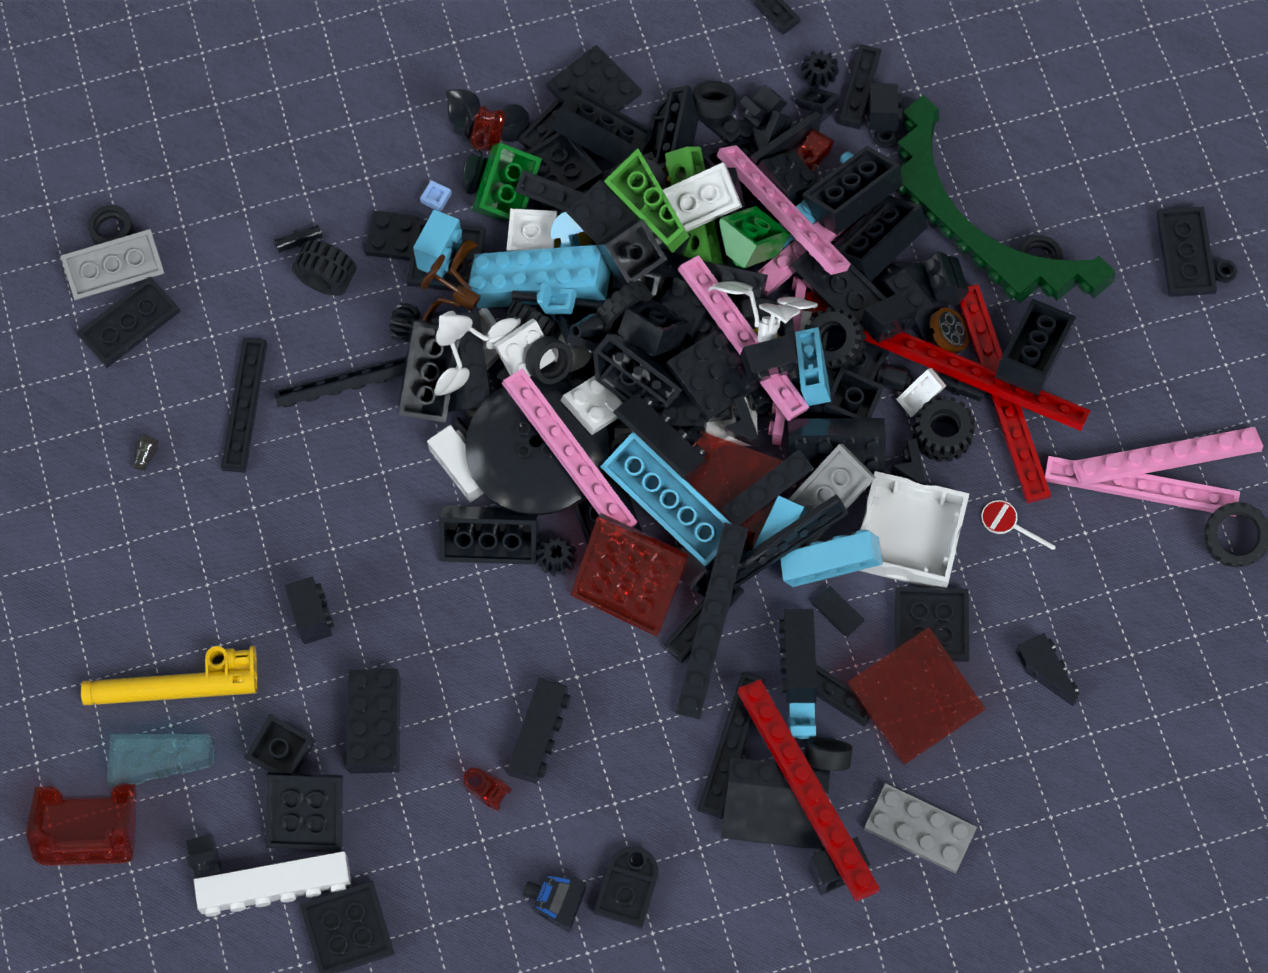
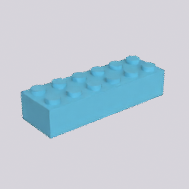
(575, 267)
(667, 498)

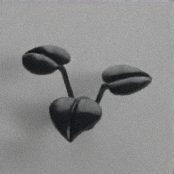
(461, 109)

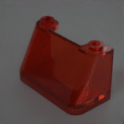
(82, 829)

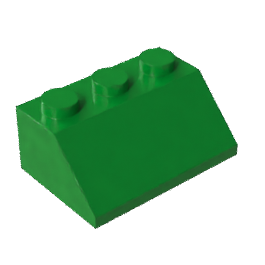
(500, 178)
(752, 236)

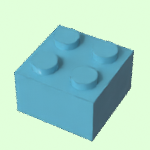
(438, 237)

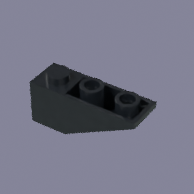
(1043, 665)

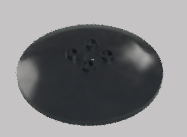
(513, 471)

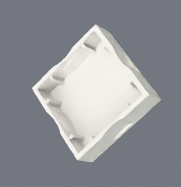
(915, 529)

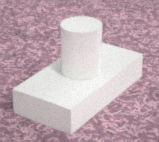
(921, 391)

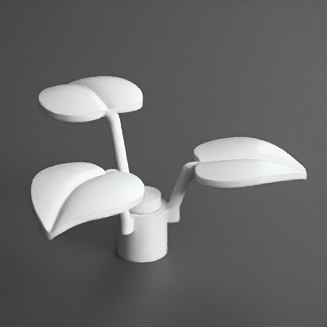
(768, 327)
(453, 328)

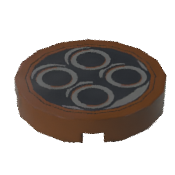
(949, 330)

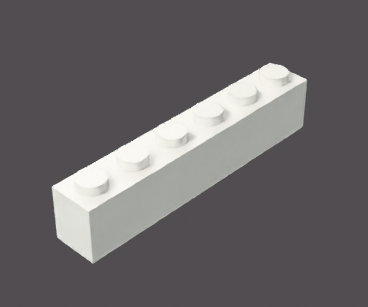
(272, 883)

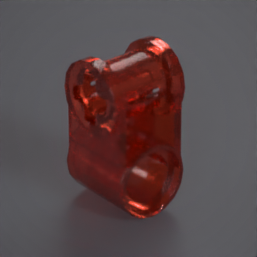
(487, 128)
(815, 149)
(490, 791)

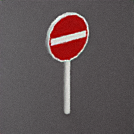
(1001, 518)

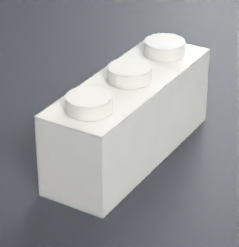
(450, 452)

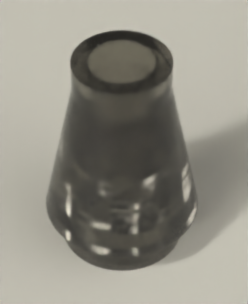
(144, 452)

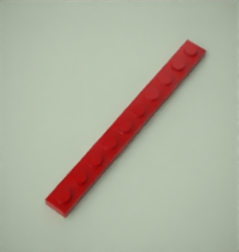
(983, 378)
(1008, 413)
(808, 791)

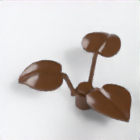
(463, 295)

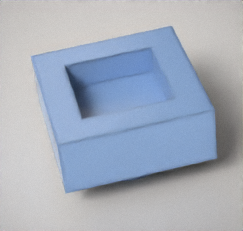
(435, 196)

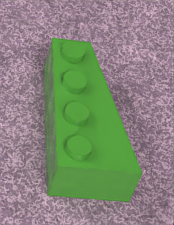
(643, 196)

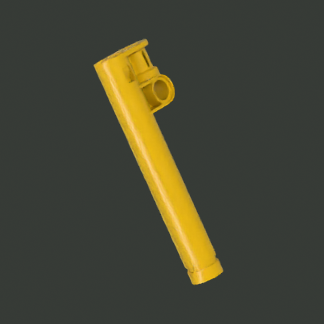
(231, 677)

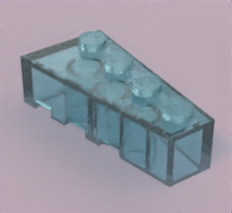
(153, 756)

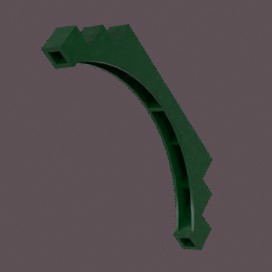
(1013, 270)

